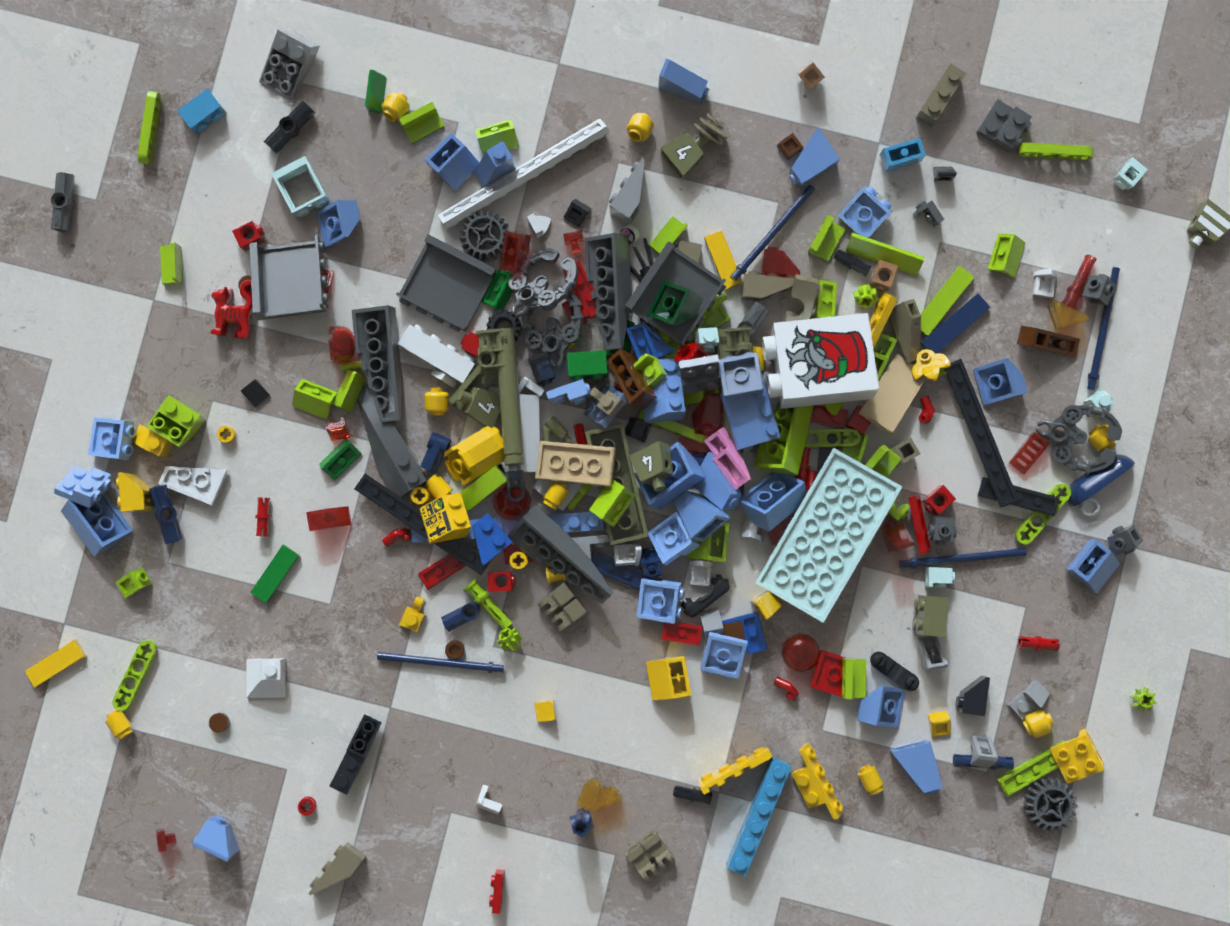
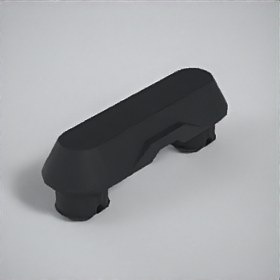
(694, 608)
(894, 671)

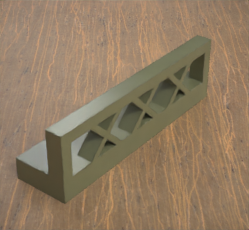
(478, 378)

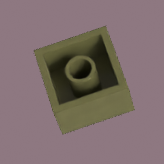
(931, 615)

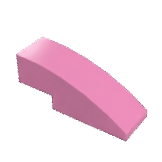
(728, 458)

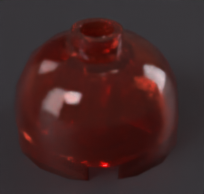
(341, 344)
(507, 508)
(800, 652)

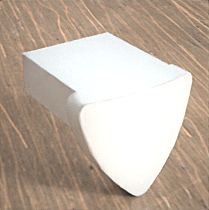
(539, 224)
(1044, 283)
(531, 385)
(749, 530)
(627, 554)
(700, 572)
(487, 804)

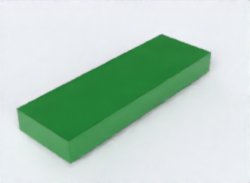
(275, 573)

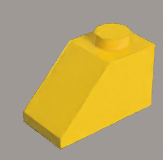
(151, 441)

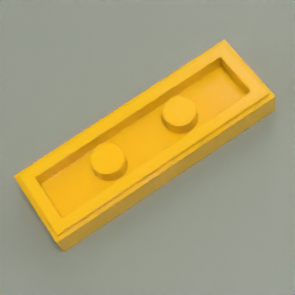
(722, 258)
(55, 663)

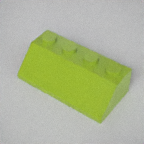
(785, 453)

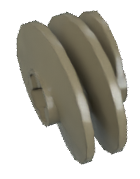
(712, 130)

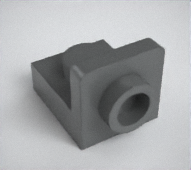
(932, 213)

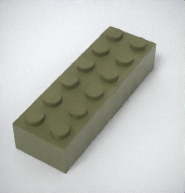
(632, 522)

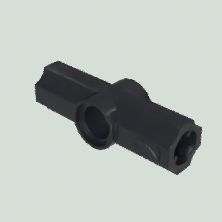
(280, 135)

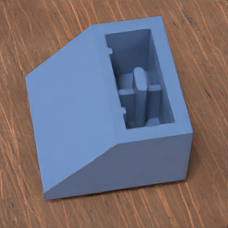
(452, 162)
(1093, 565)

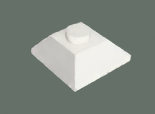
(266, 678)

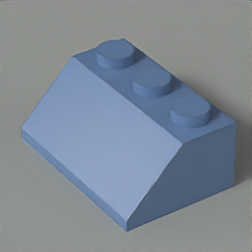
(669, 393)
(750, 419)
(685, 475)
(773, 500)
(97, 526)

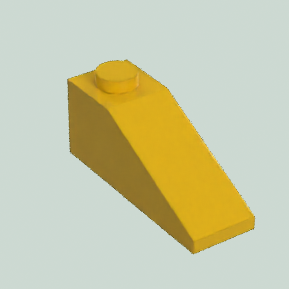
(766, 604)

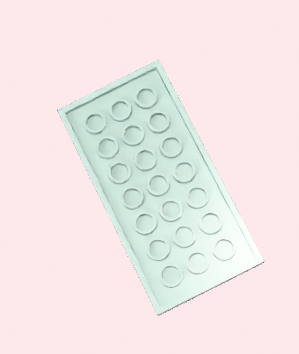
(828, 535)

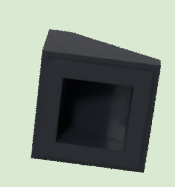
(944, 173)
(577, 212)
(255, 392)
(637, 429)

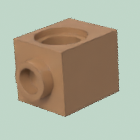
(811, 75)
(886, 268)

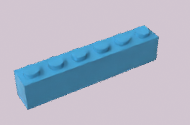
(758, 816)

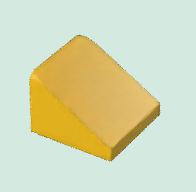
(545, 711)
(939, 723)

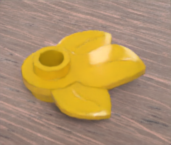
(931, 366)

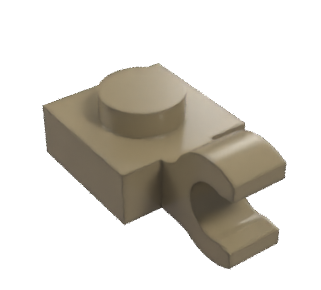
(607, 403)

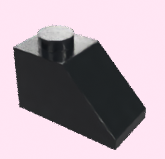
(542, 369)
(974, 697)

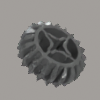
(471, 227)
(1064, 797)

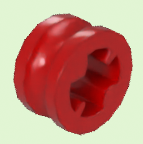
(312, 802)

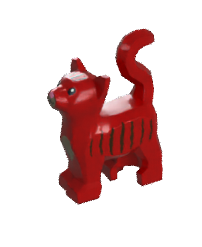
(236, 315)

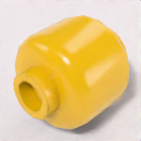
(395, 106)
(640, 127)
(436, 401)
(1099, 438)
(1038, 723)

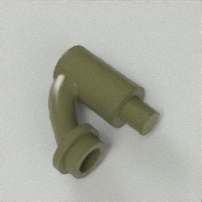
(557, 429)

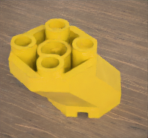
(475, 455)

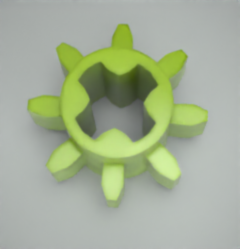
(865, 296)
(509, 639)
(1138, 698)

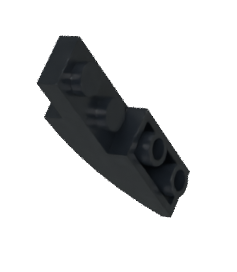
(356, 754)

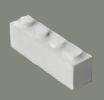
(436, 354)
(530, 431)

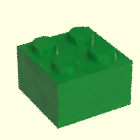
(587, 365)

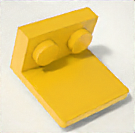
(1078, 757)

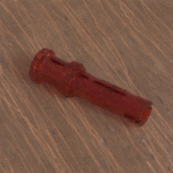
(1075, 291)

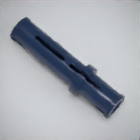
(965, 761)

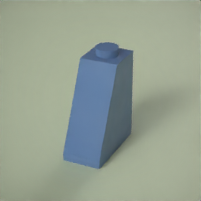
(682, 82)
(814, 160)
(494, 164)
(716, 485)
(699, 515)
(920, 765)

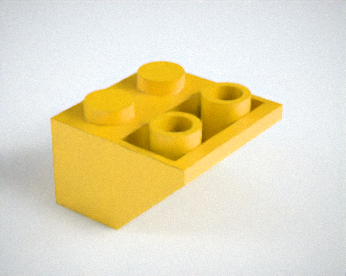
(133, 494)
(668, 678)

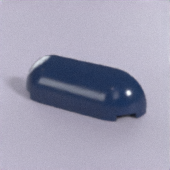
(1091, 483)

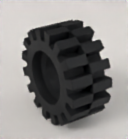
(505, 316)

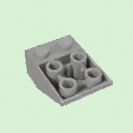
(288, 62)
(626, 203)

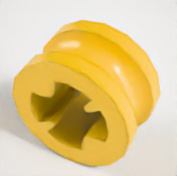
(230, 438)

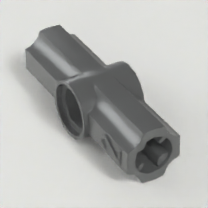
(63, 190)
(754, 317)

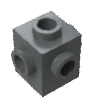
(1099, 289)
(945, 524)
(1124, 539)

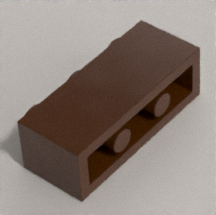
(630, 379)

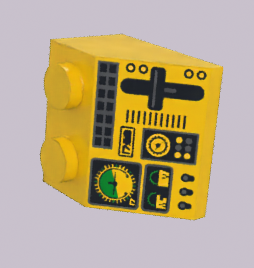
(445, 518)

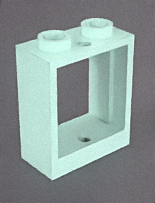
(292, 170)

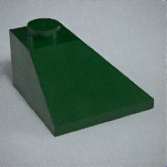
(675, 304)

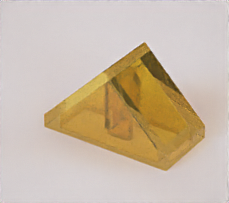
(1064, 316)

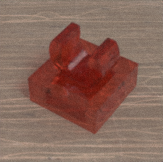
(574, 239)
(338, 430)
(163, 839)

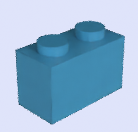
(201, 111)
(902, 155)

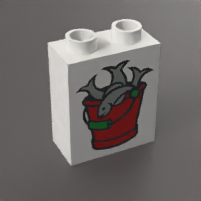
(821, 361)

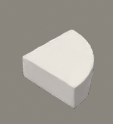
(444, 377)

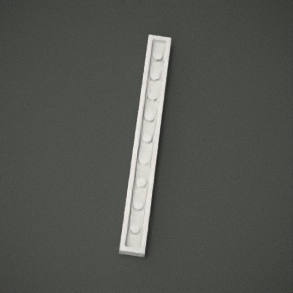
(523, 173)

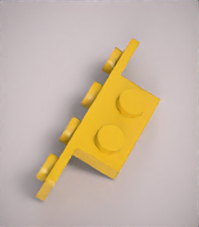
(814, 784)

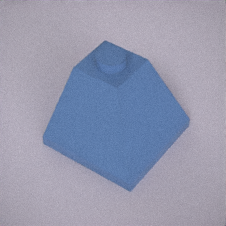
(337, 221)
(999, 381)
(882, 707)
(217, 838)

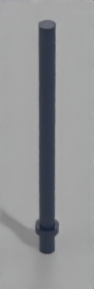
(741, 268)
(1093, 375)
(913, 563)
(490, 667)

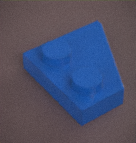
(646, 341)
(489, 539)
(752, 630)

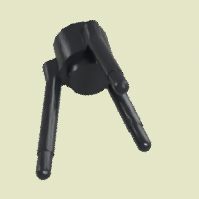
(645, 268)

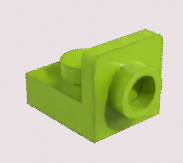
(650, 368)
(896, 514)
(133, 582)

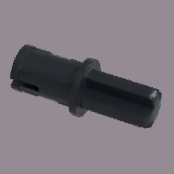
(852, 262)
(692, 794)

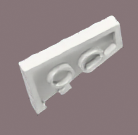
(194, 482)

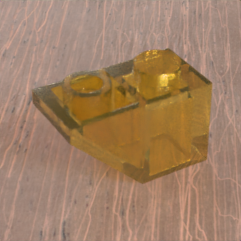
(596, 796)

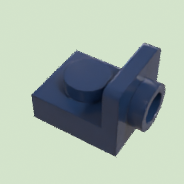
(650, 563)

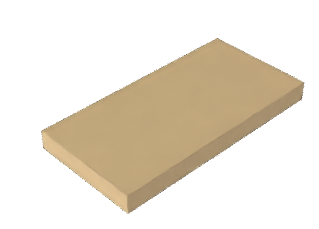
(894, 395)
(575, 463)

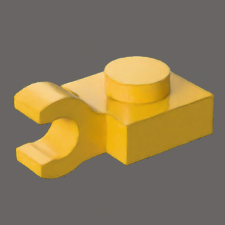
(412, 616)

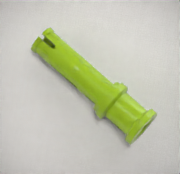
(481, 597)

